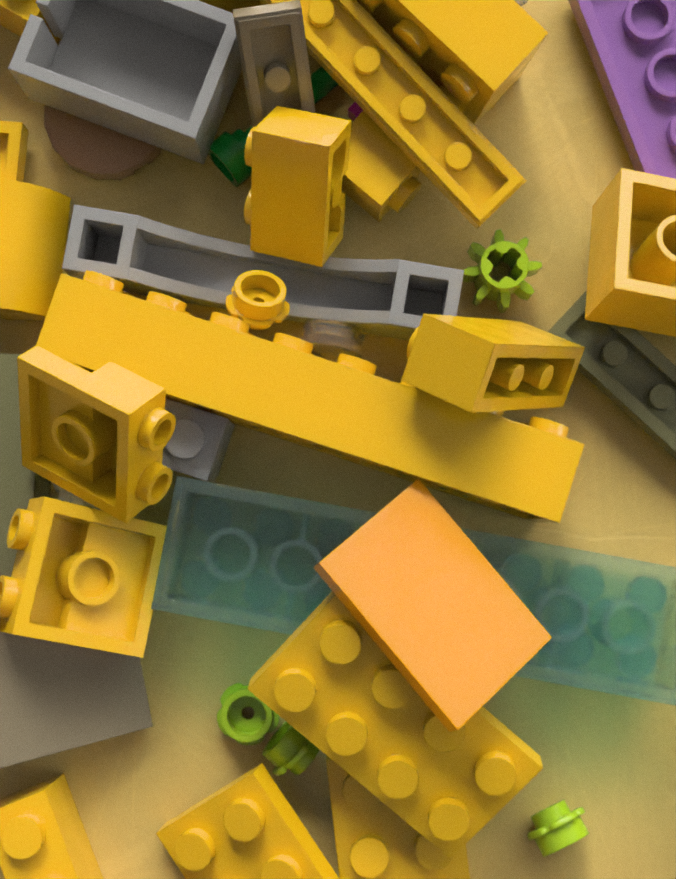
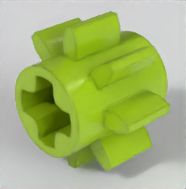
(509, 253)

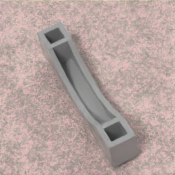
(198, 269)

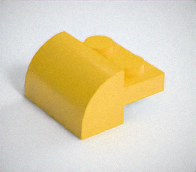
(30, 248)

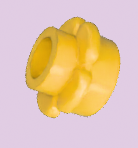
(258, 299)

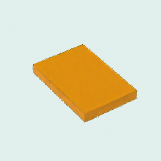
(433, 605)

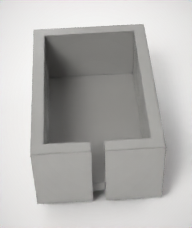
(134, 67)

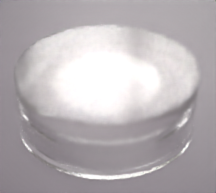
(333, 338)

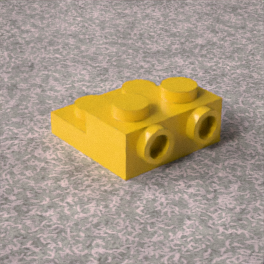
(94, 431)
(81, 577)

